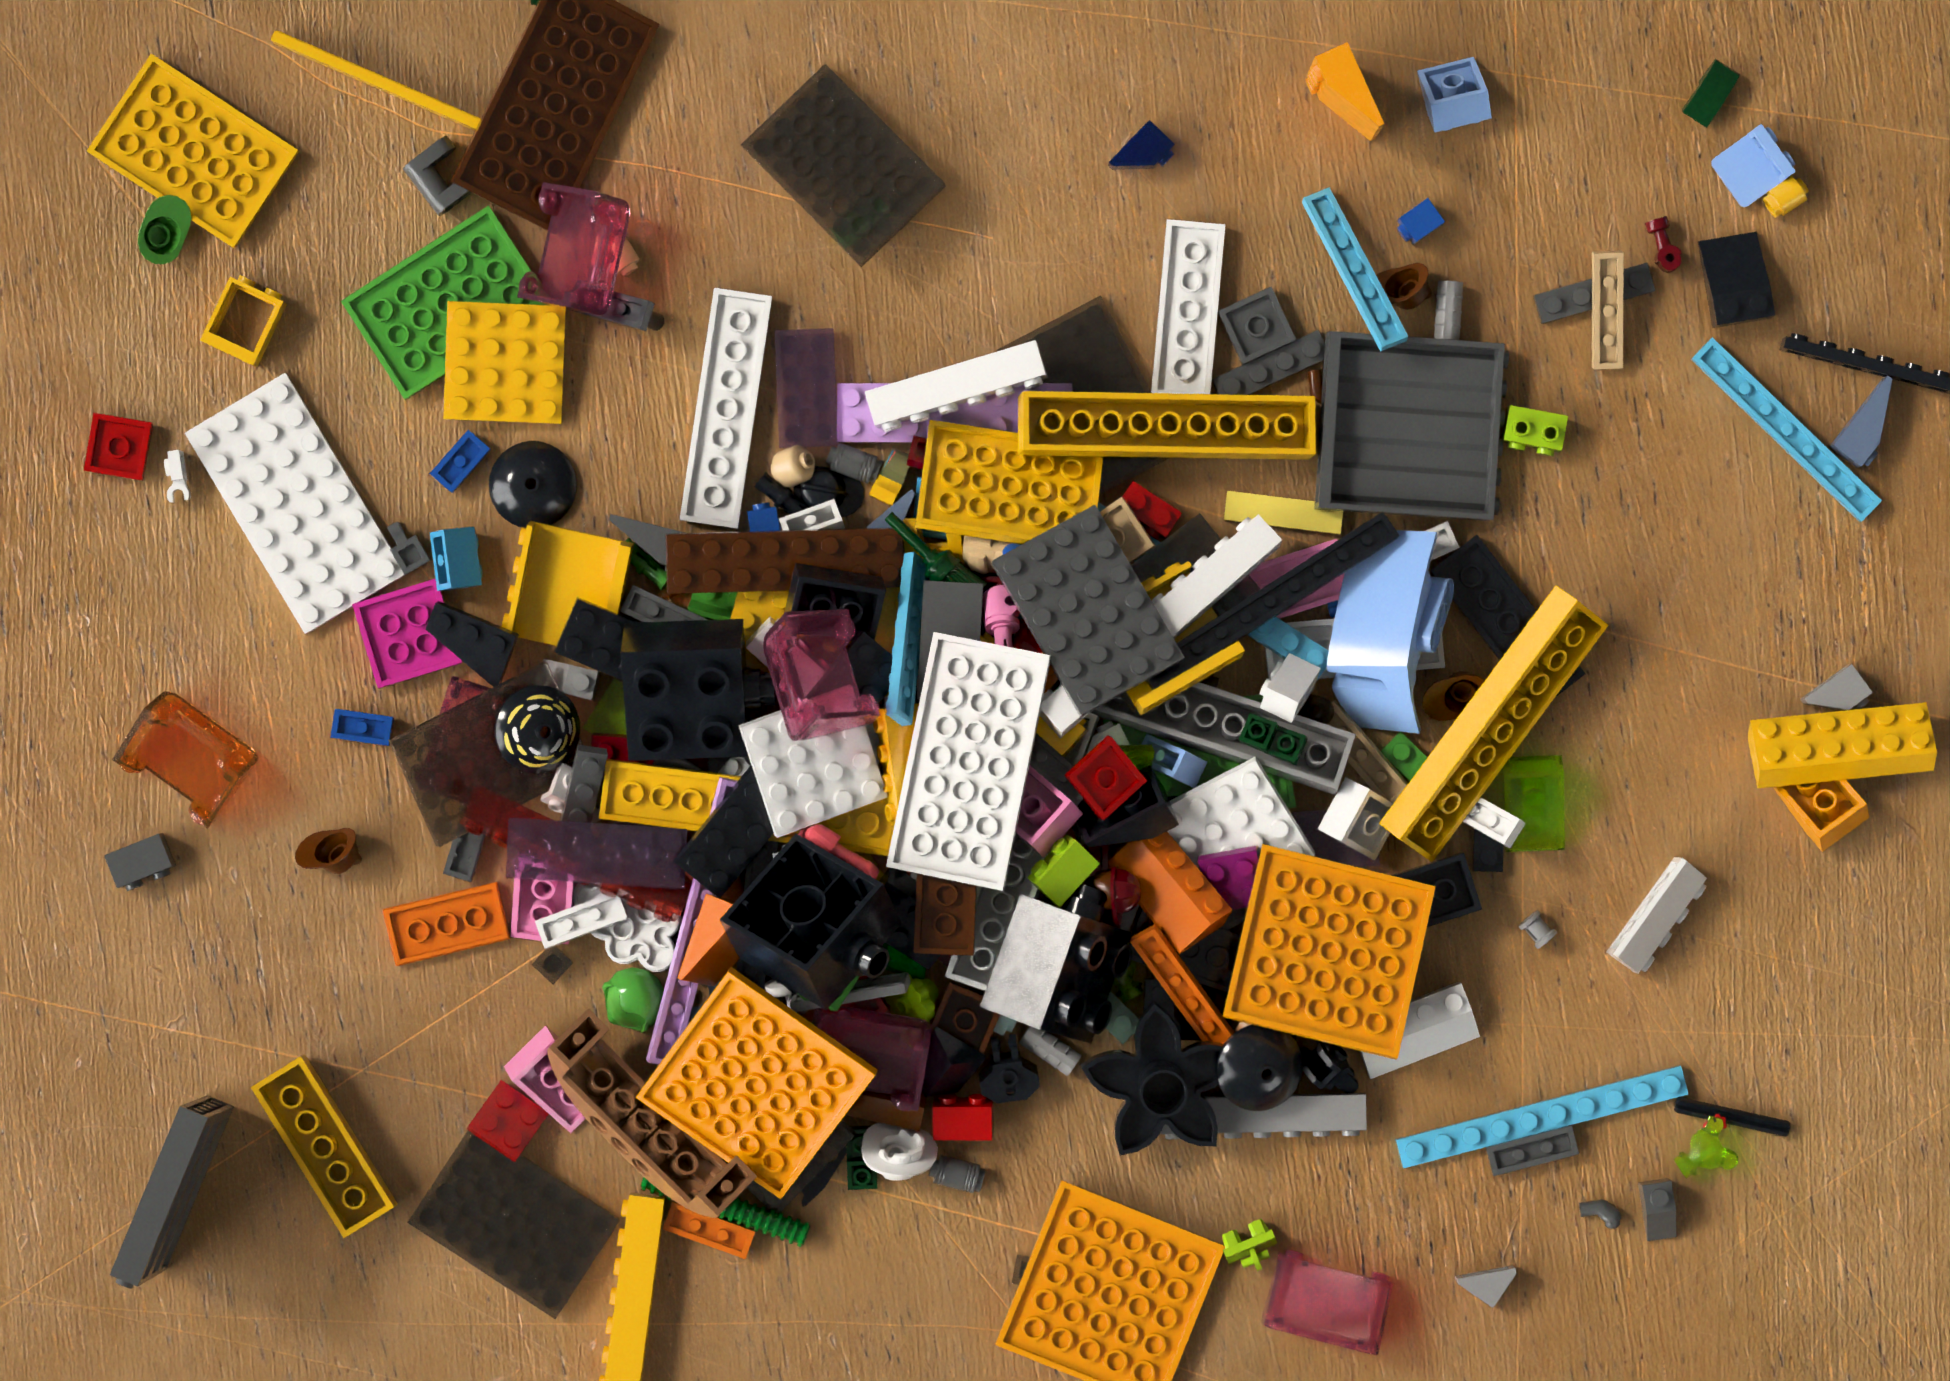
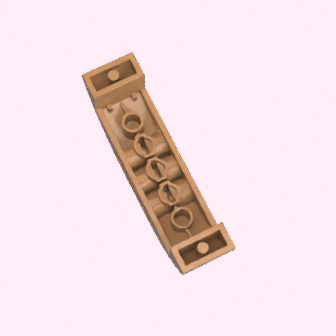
(660, 1151)

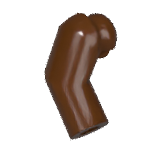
(1315, 384)

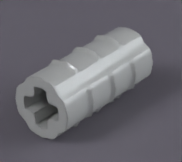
(1448, 310)
(1050, 1049)

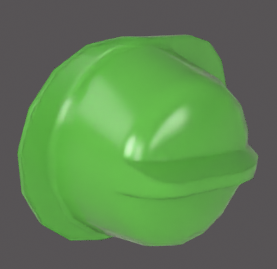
(164, 229)

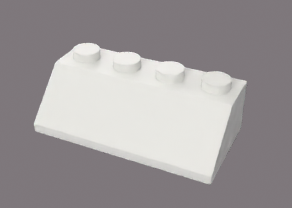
(1657, 914)
(1432, 1026)

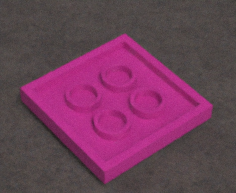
(397, 634)

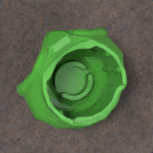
(633, 998)

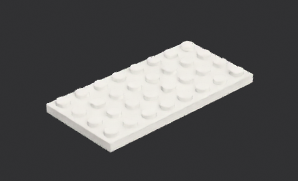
(295, 503)
(968, 761)

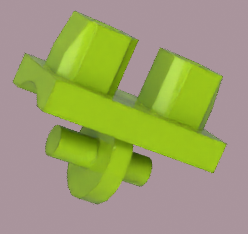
(1261, 1239)

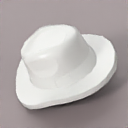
(898, 1151)

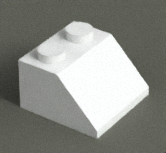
(1356, 818)

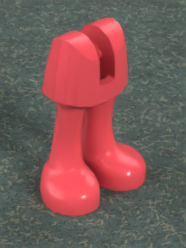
(829, 840)

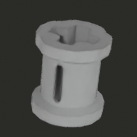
(1537, 929)

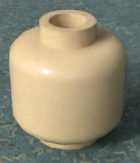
(793, 466)

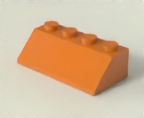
(1173, 890)

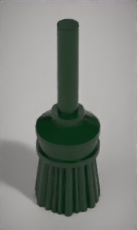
(940, 565)

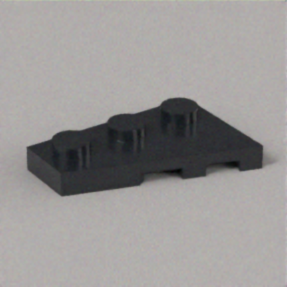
(474, 640)

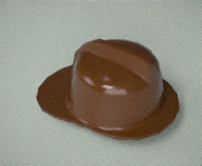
(1406, 285)
(1449, 696)
(329, 850)

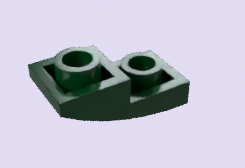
(1711, 93)
(1273, 739)
(858, 1173)

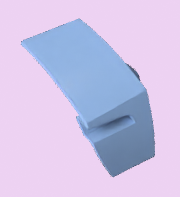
(1381, 626)

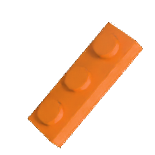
(709, 1231)

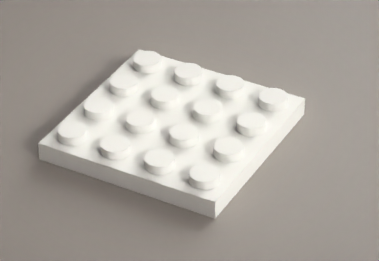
(810, 777)
(1235, 813)

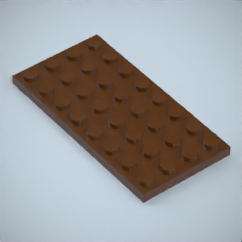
(554, 102)

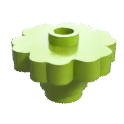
(917, 1001)

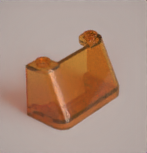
(187, 754)

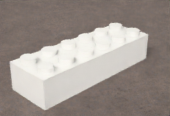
(956, 384)

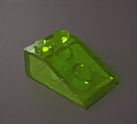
(1536, 796)

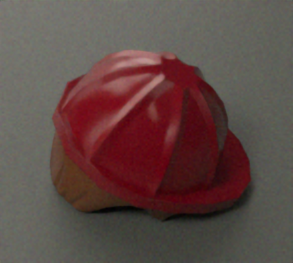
(1121, 889)

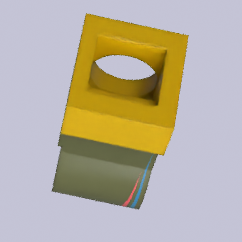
(891, 477)

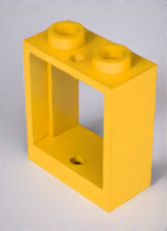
(247, 286)

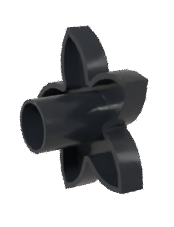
(1158, 1084)

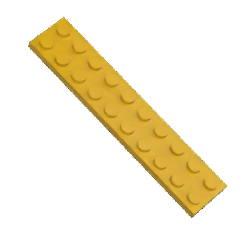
(685, 798)

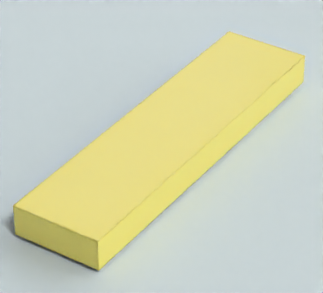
(1282, 512)

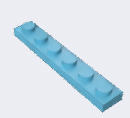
(1355, 269)
(907, 641)

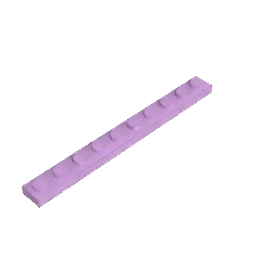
(680, 994)

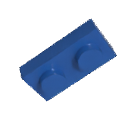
(460, 461)
(362, 727)

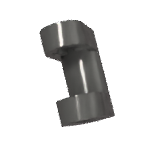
(429, 181)

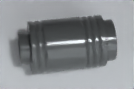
(854, 463)
(957, 1174)

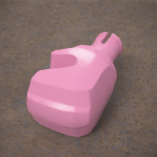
(1000, 615)

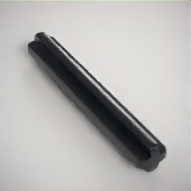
(1733, 1116)

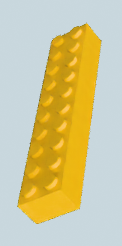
(1166, 425)
(1493, 723)

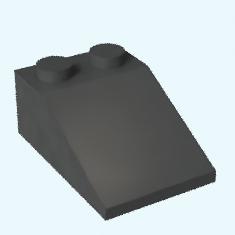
(646, 535)

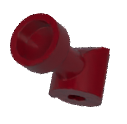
(1668, 256)

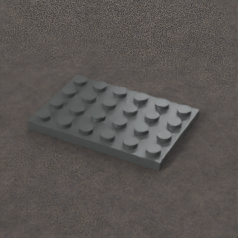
(1087, 610)

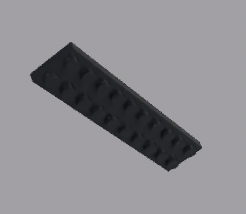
(740, 821)

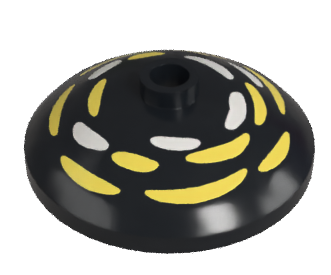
(520, 723)

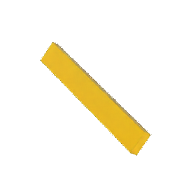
(375, 80)

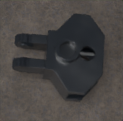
(1329, 1067)
(1007, 1074)

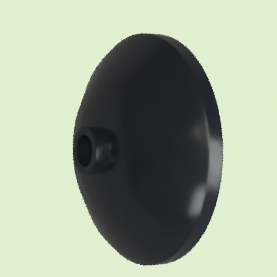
(554, 487)
(1245, 1058)

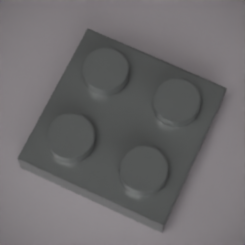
(1256, 325)

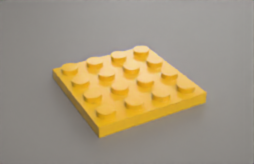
(504, 362)

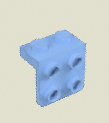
(1753, 165)

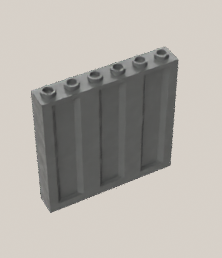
(1411, 427)
(171, 1191)

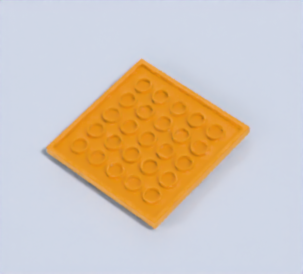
(1329, 951)
(756, 1082)
(1109, 1291)

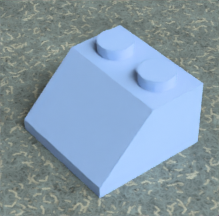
(1454, 94)

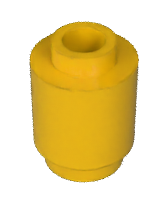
(1786, 196)

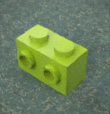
(1534, 430)
(1062, 870)

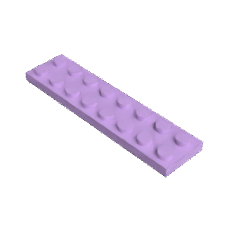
(857, 425)

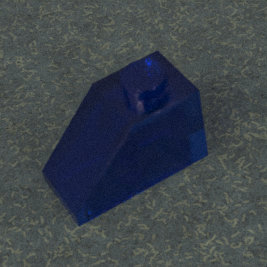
(1144, 150)

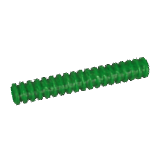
(757, 1218)

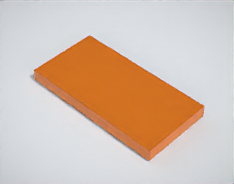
(446, 924)

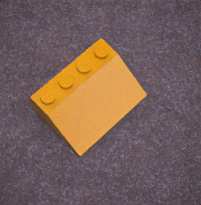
(1344, 90)

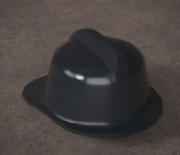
(831, 485)

